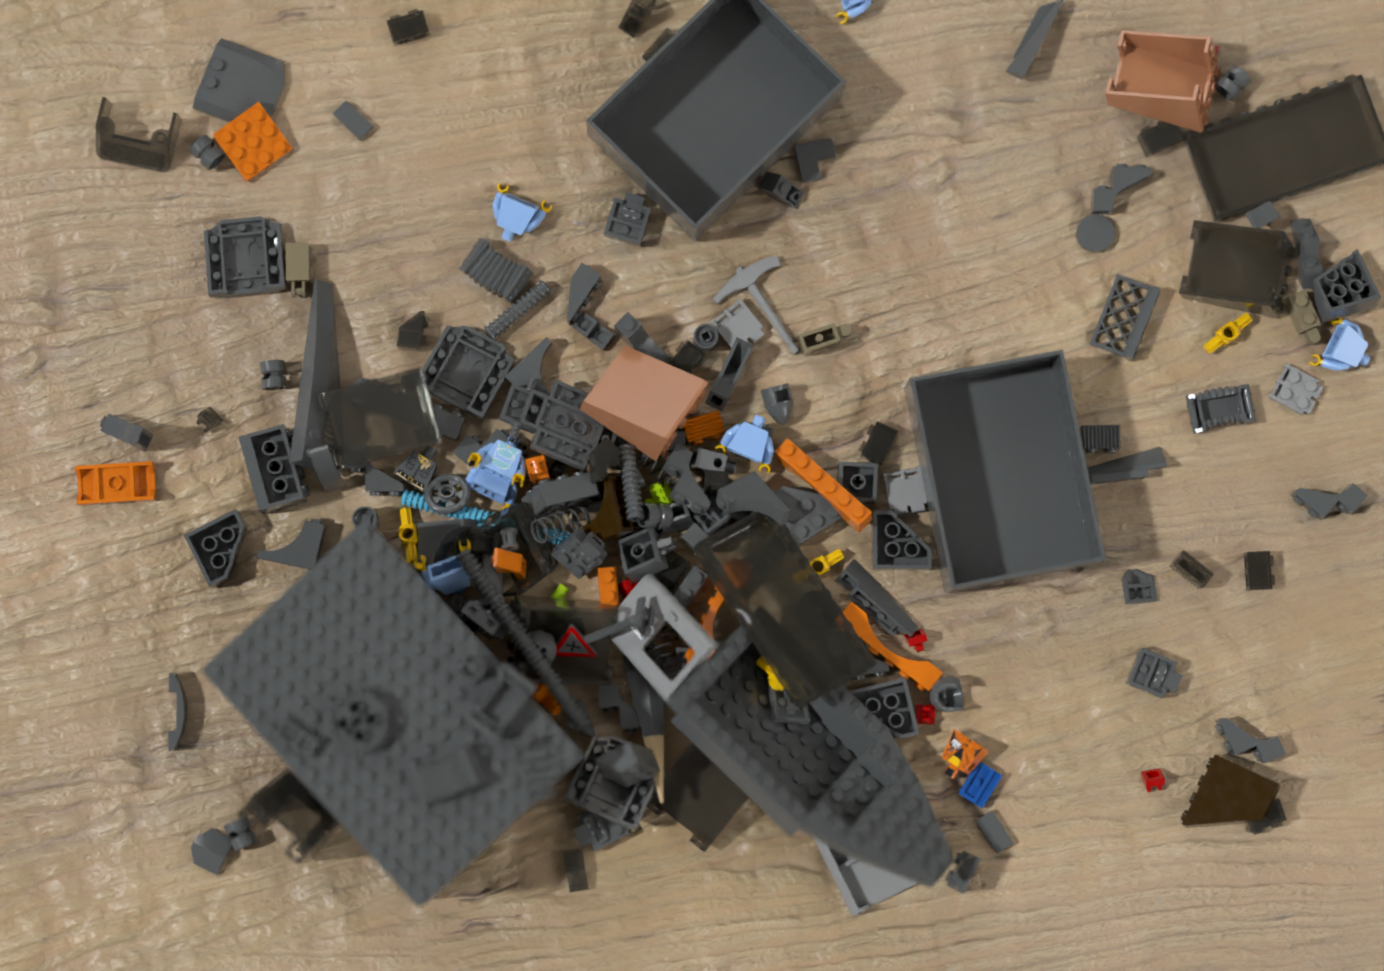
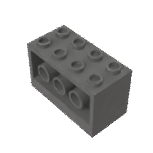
(261, 471)

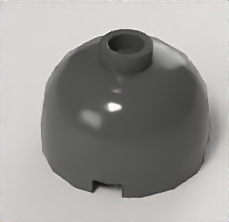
(545, 642)

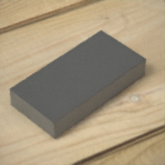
(353, 120)
(994, 832)

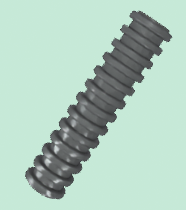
(517, 310)
(630, 483)

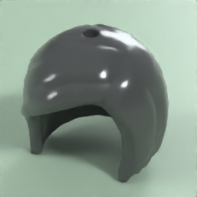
(947, 694)

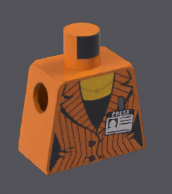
(962, 754)

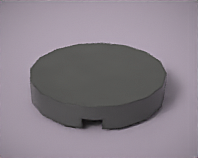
(1095, 233)

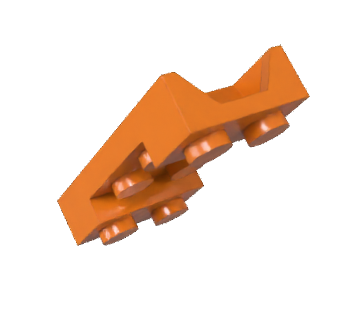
(116, 483)

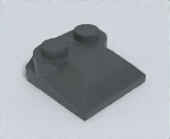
(962, 872)

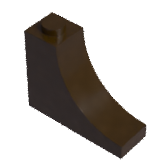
(612, 517)

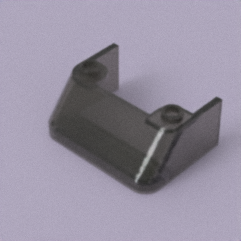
(134, 152)
(537, 555)

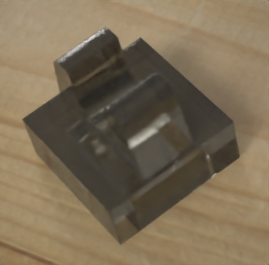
(209, 419)

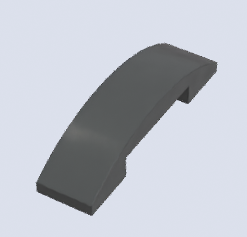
(326, 468)
(175, 737)

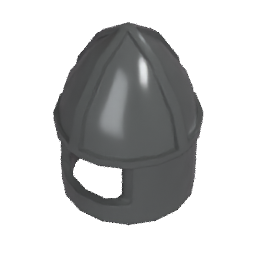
(778, 402)

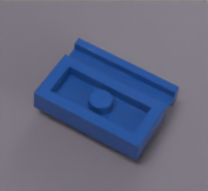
(980, 784)

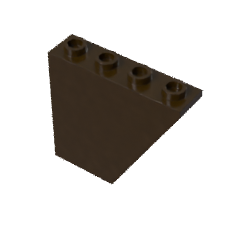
(1229, 796)

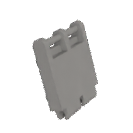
(738, 324)
(1296, 390)
(905, 491)

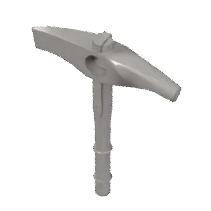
(746, 279)

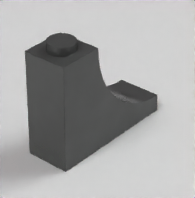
(636, 337)
(530, 368)
(126, 432)
(752, 495)
(437, 537)
(303, 551)

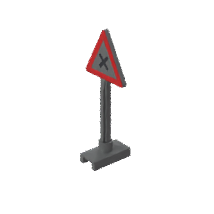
(577, 645)

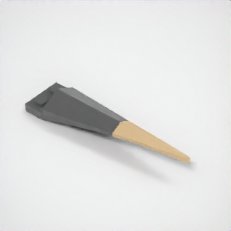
(650, 714)

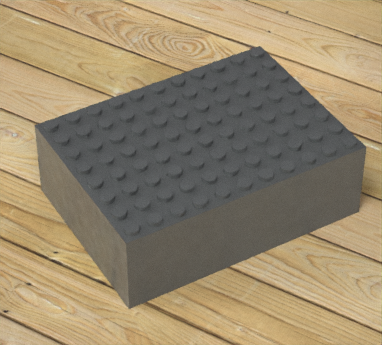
(715, 110)
(1004, 471)

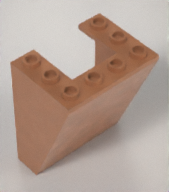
(1165, 77)
(644, 400)

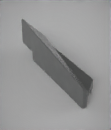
(1033, 39)
(1127, 467)
(874, 600)

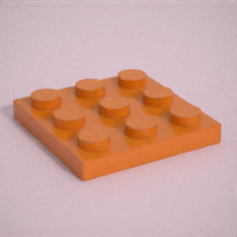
(252, 141)

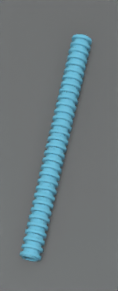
(418, 501)

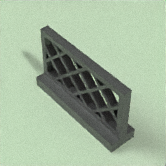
(1141, 322)

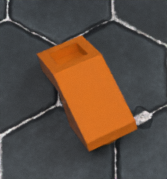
(509, 562)
(545, 698)

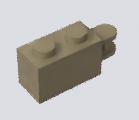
(299, 266)
(1303, 316)
(823, 337)

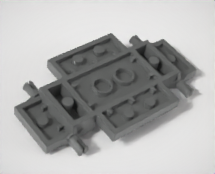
(559, 423)

